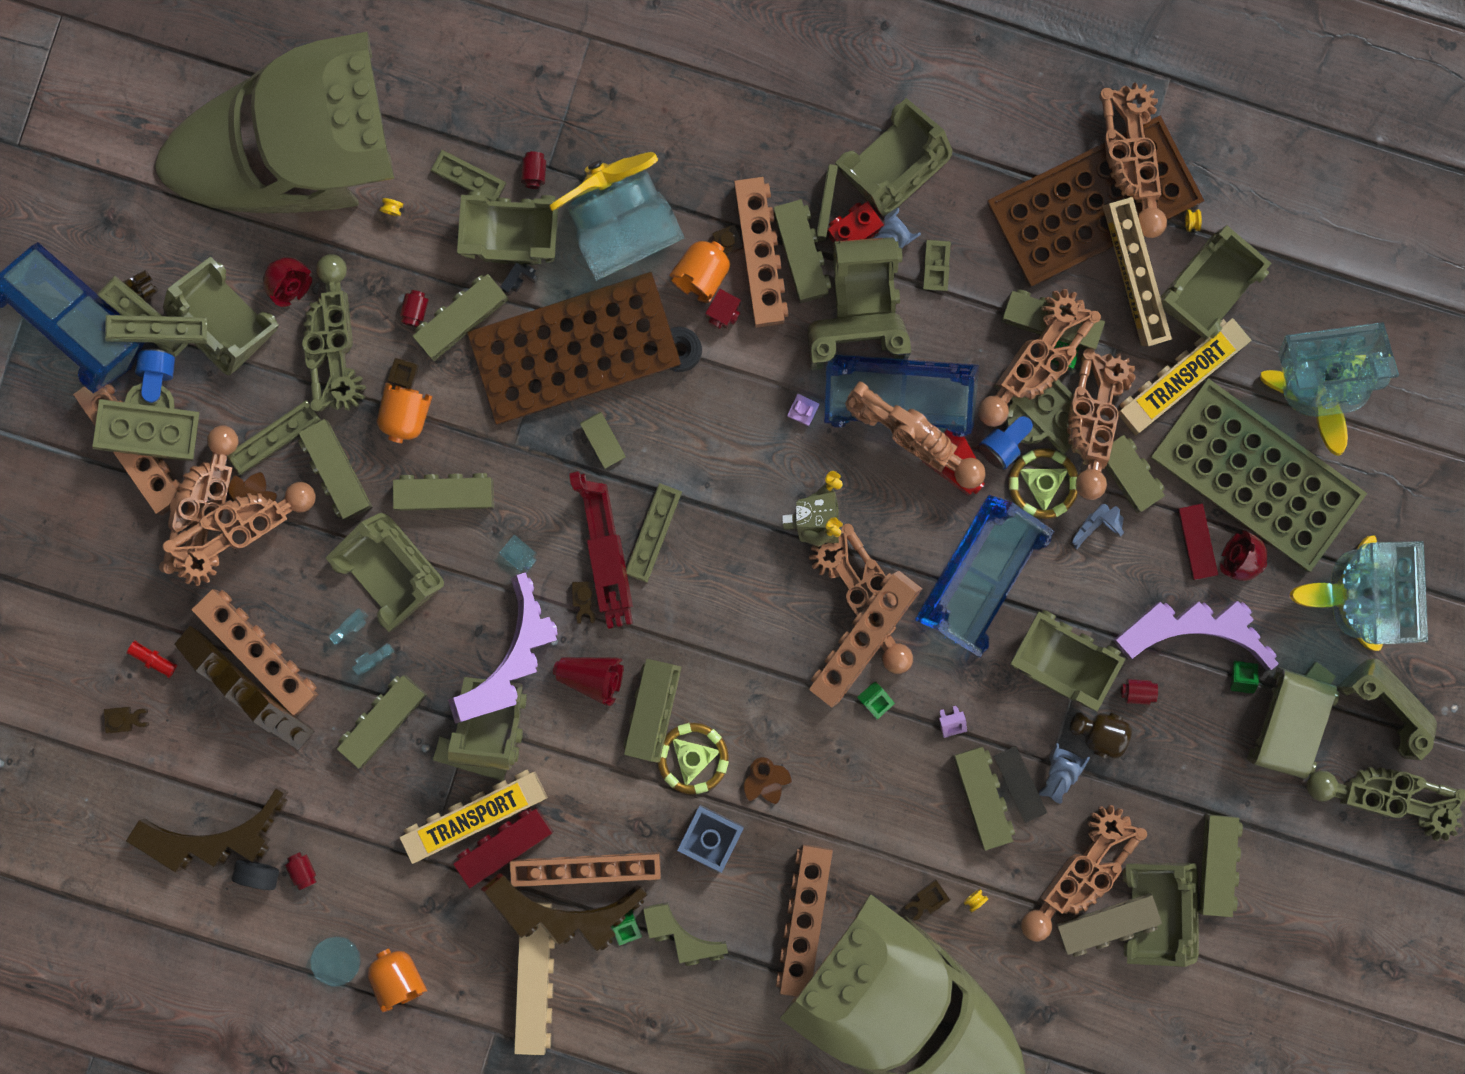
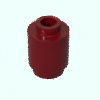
(533, 170)
(413, 308)
(1139, 691)
(300, 871)

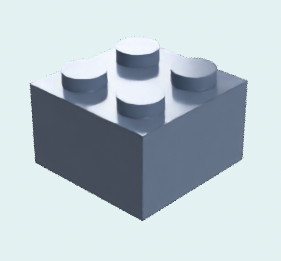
(710, 838)

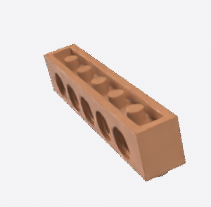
(745, 192)
(145, 480)
(905, 592)
(208, 612)
(821, 858)
(585, 869)

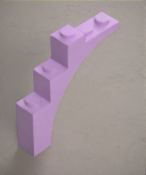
(1229, 624)
(519, 662)

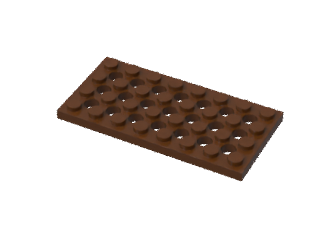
(1067, 174)
(552, 317)

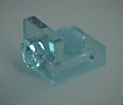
(519, 554)

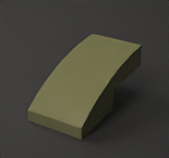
(936, 265)
(602, 440)

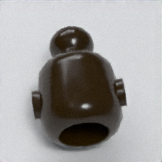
(1104, 734)

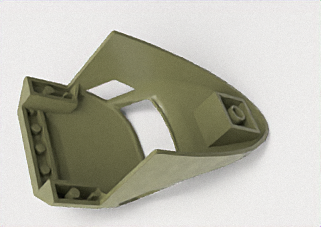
(312, 126)
(886, 996)

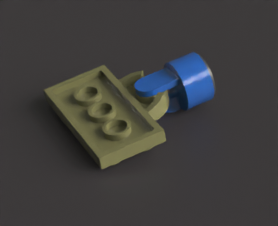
(147, 418)
(1030, 423)

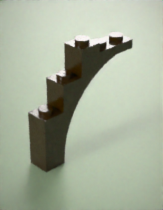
(241, 690)
(175, 849)
(592, 924)

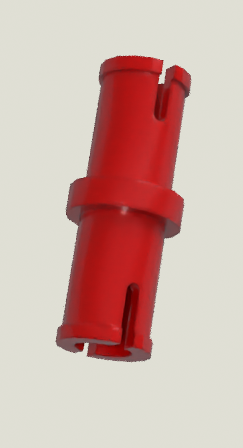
(151, 659)

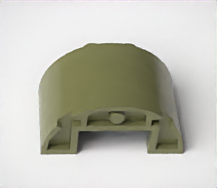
(507, 229)
(866, 276)
(1067, 661)
(490, 738)

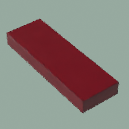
(1197, 541)

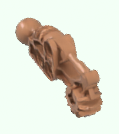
(1127, 169)
(1039, 375)
(1084, 428)
(915, 435)
(196, 493)
(298, 498)
(896, 656)
(1083, 891)

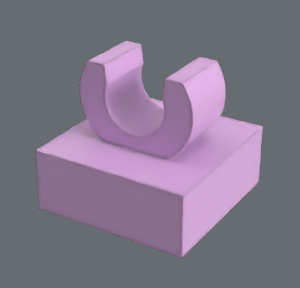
(803, 410)
(953, 723)

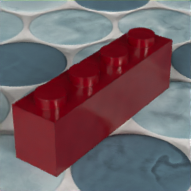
(503, 847)

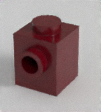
(723, 310)

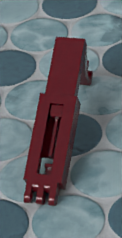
(604, 551)

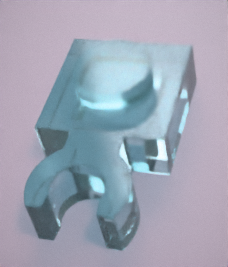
(353, 622)
(366, 661)

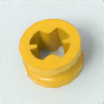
(391, 207)
(1193, 220)
(975, 900)

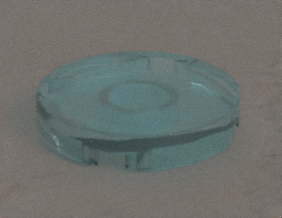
(335, 961)

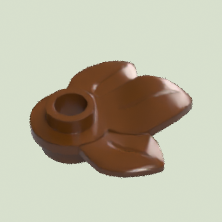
(254, 484)
(766, 784)

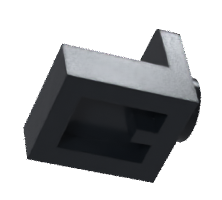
(514, 279)

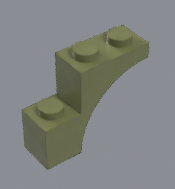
(690, 949)

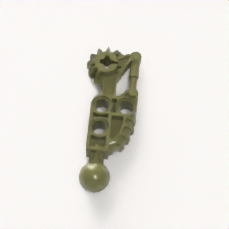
(319, 325)
(1381, 784)

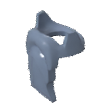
(895, 228)
(1104, 515)
(1062, 773)

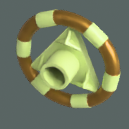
(1043, 483)
(694, 758)

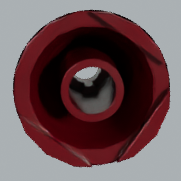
(591, 676)

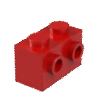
(858, 225)

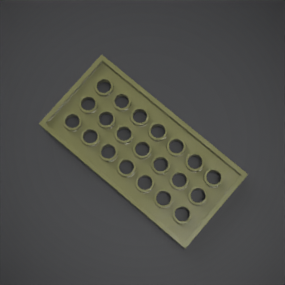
(1255, 458)

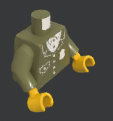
(818, 514)

